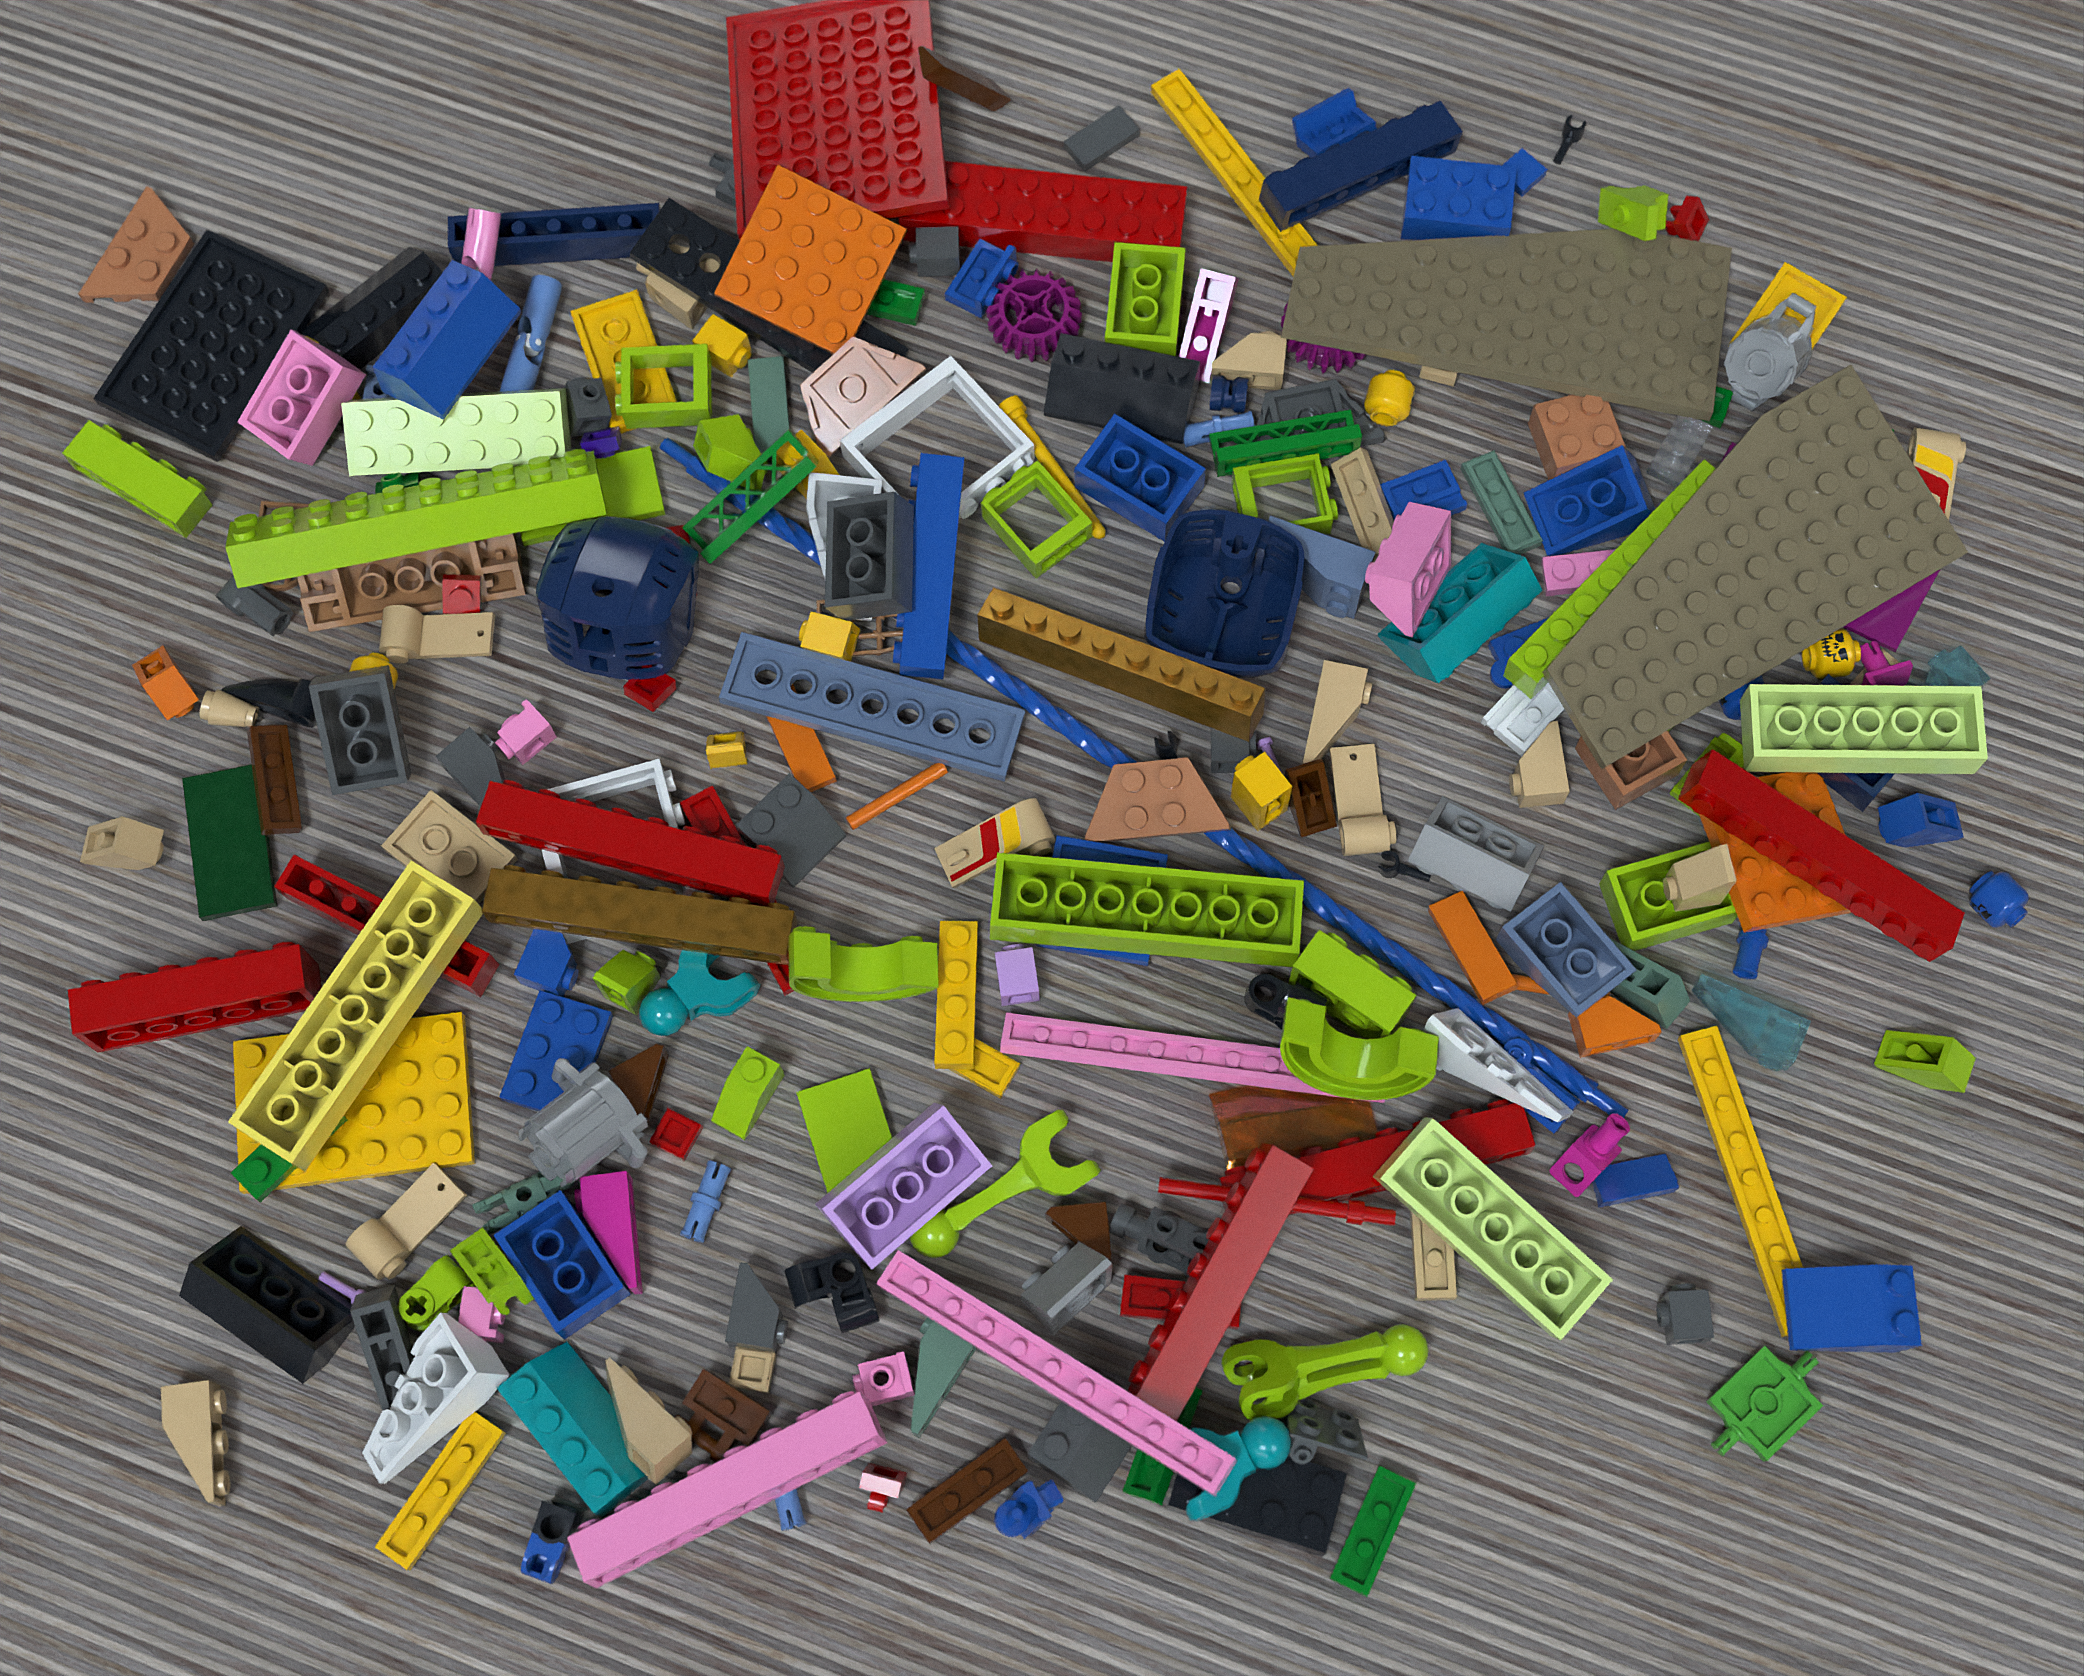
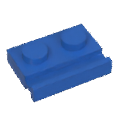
(1428, 486)

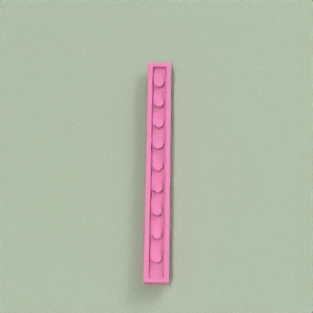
(1150, 1052)
(1058, 1373)

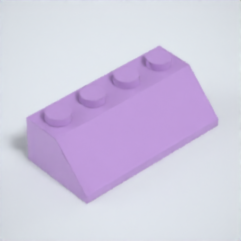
(903, 1185)

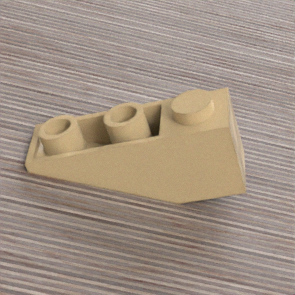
(194, 1427)
(650, 1433)

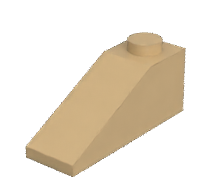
(1336, 706)

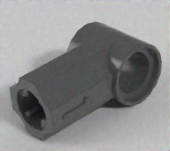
(256, 605)

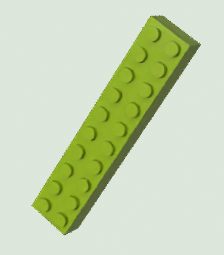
(414, 518)

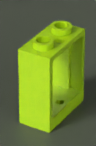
(669, 413)
(1283, 471)
(1058, 545)

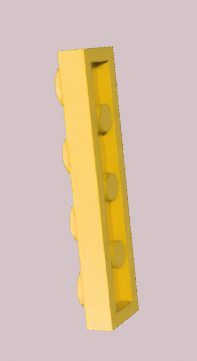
(956, 995)
(440, 1490)

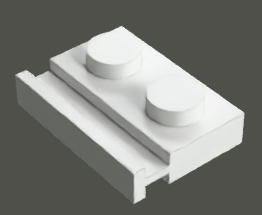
(1521, 720)

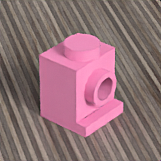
(524, 734)
(480, 1316)
(899, 1383)

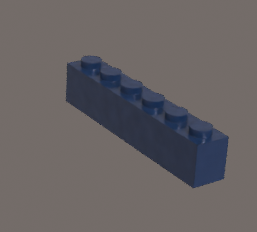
(1358, 165)
(562, 234)

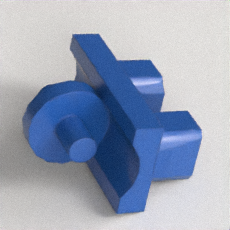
(1027, 1509)

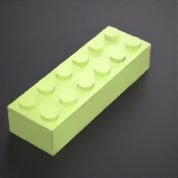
(475, 434)
(1863, 729)
(1493, 1228)

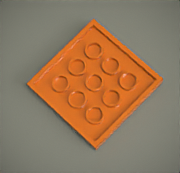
(810, 261)
(1765, 890)

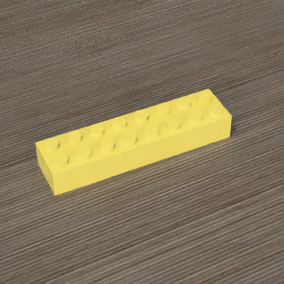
(357, 1016)

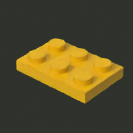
(1790, 281)

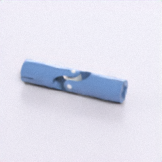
(532, 334)

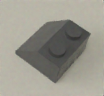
(793, 825)
(1079, 1451)

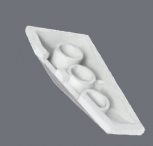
(830, 488)
(1478, 1059)
(444, 1385)

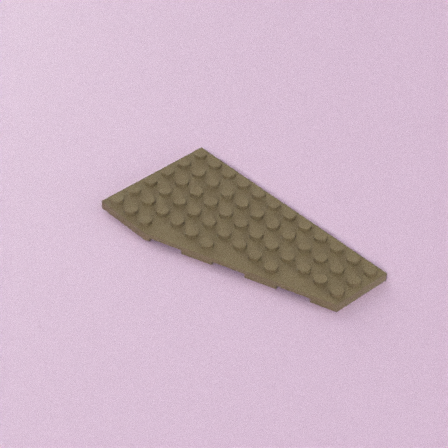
(1529, 310)
(1766, 557)

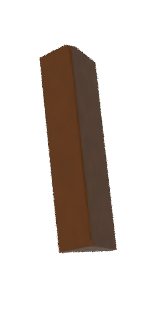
(961, 80)

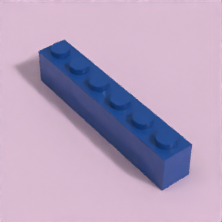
(934, 549)

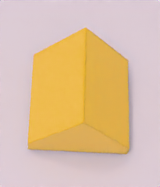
(726, 749)

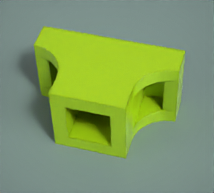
(1633, 210)

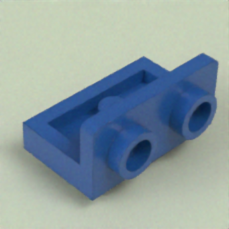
(1330, 123)
(978, 278)

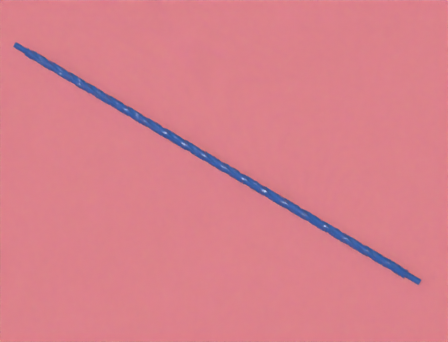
(1230, 841)

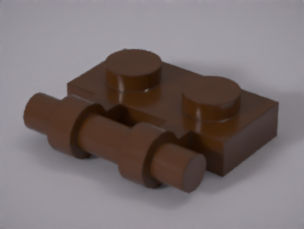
(726, 1408)

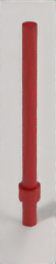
(1354, 1211)

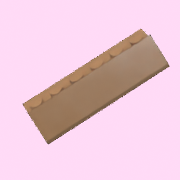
(414, 580)

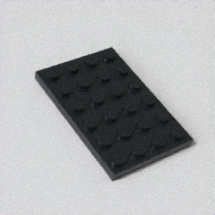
(209, 344)

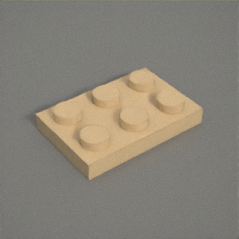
(448, 846)

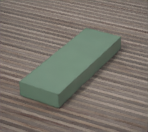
(768, 400)
(1501, 503)

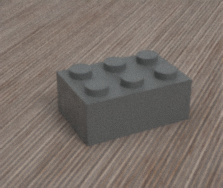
(869, 556)
(360, 730)

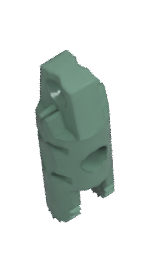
(536, 1185)

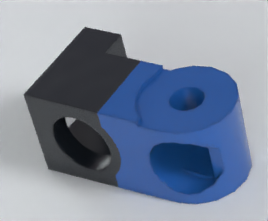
(549, 1540)

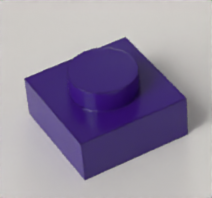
(602, 442)

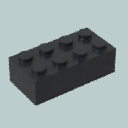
(1279, 1504)

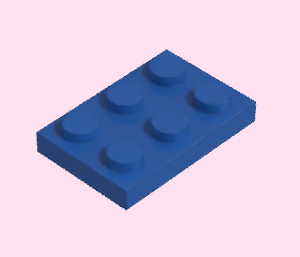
(553, 1031)

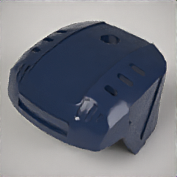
(627, 560)
(1218, 626)

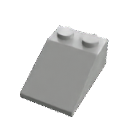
(1067, 1286)

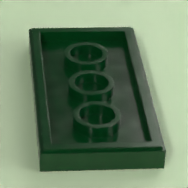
(227, 845)

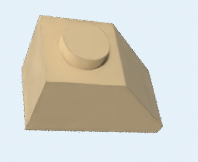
(1255, 357)
(1541, 771)
(122, 844)
(1700, 879)

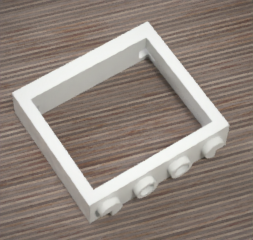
(915, 401)
(614, 784)

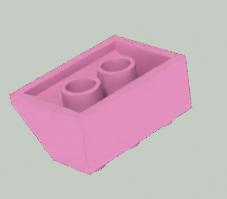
(301, 398)
(1411, 565)

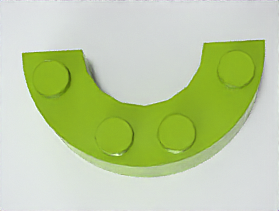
(860, 971)
(1353, 1065)

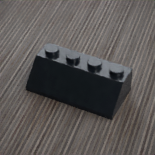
(376, 310)
(1102, 379)
(269, 1303)

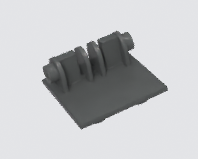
(1317, 1426)

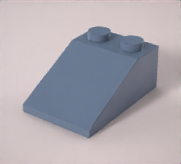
(1331, 569)
(1565, 950)

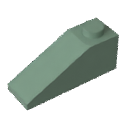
(1652, 989)
(939, 1366)

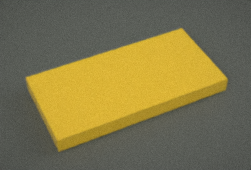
(603, 332)

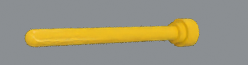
(1015, 410)

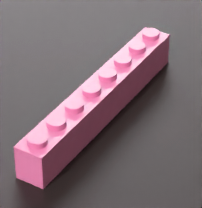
(726, 1489)

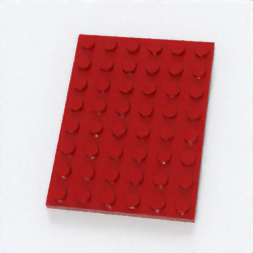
(837, 102)

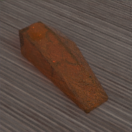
(1285, 1119)

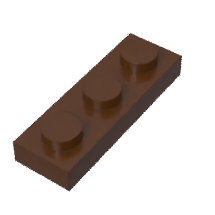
(274, 779)
(967, 1491)

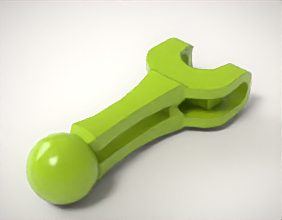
(1032, 1171)
(1297, 1372)

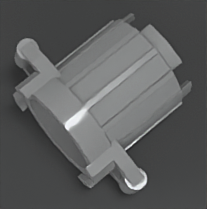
(1770, 353)
(583, 1125)

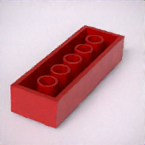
(194, 997)

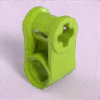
(436, 1291)

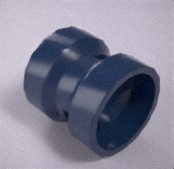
(1220, 394)

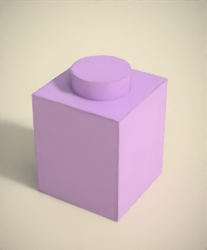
(1017, 975)

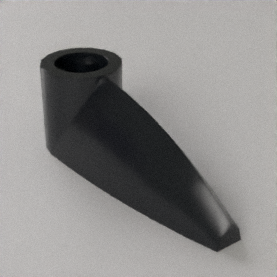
(279, 698)

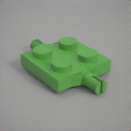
(1764, 1403)

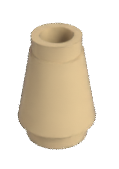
(227, 710)

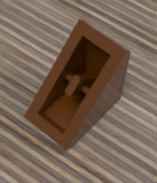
(1310, 798)
(641, 1078)
(1083, 1224)

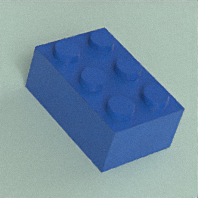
(1457, 199)
(1139, 477)
(562, 1264)

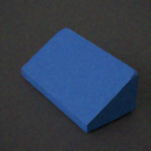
(1635, 1180)

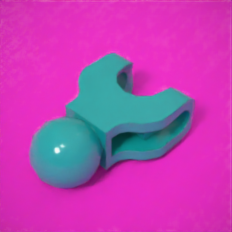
(694, 993)
(1261, 1444)

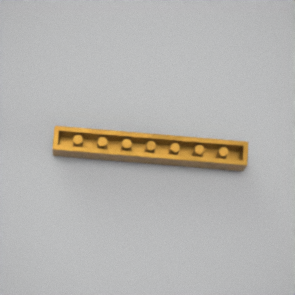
(1121, 664)
(639, 915)

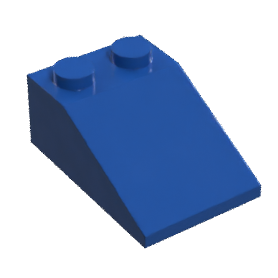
(1590, 503)
(1851, 1308)

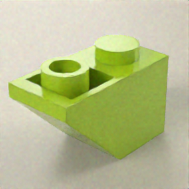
(728, 448)

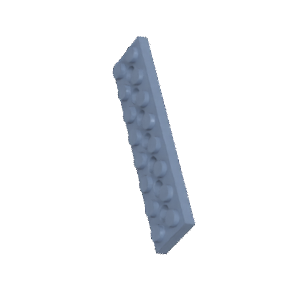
(878, 729)

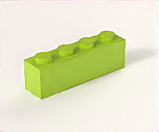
(138, 478)

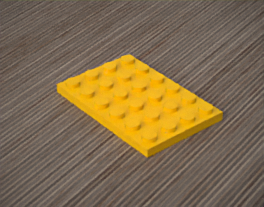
(403, 1118)

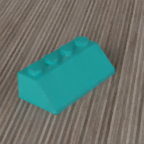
(1466, 611)
(575, 1426)

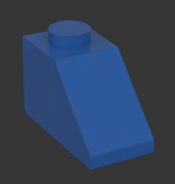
(1919, 821)
(547, 963)

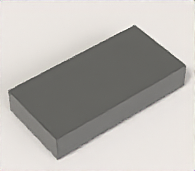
(1101, 138)

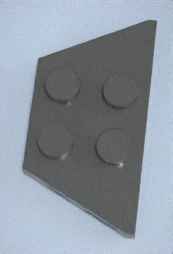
(1316, 400)

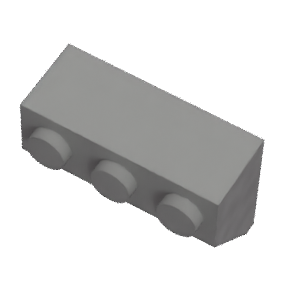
(1475, 854)

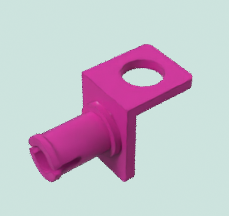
(1880, 670)
(1591, 1152)

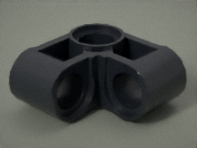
(1274, 1009)
(851, 1299)

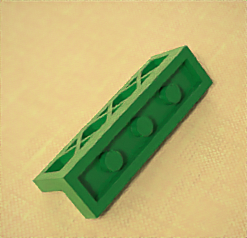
(1319, 441)
(760, 506)

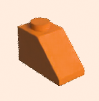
(165, 683)
(1611, 1027)

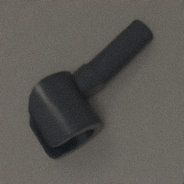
(1570, 135)
(1167, 752)
(1400, 868)

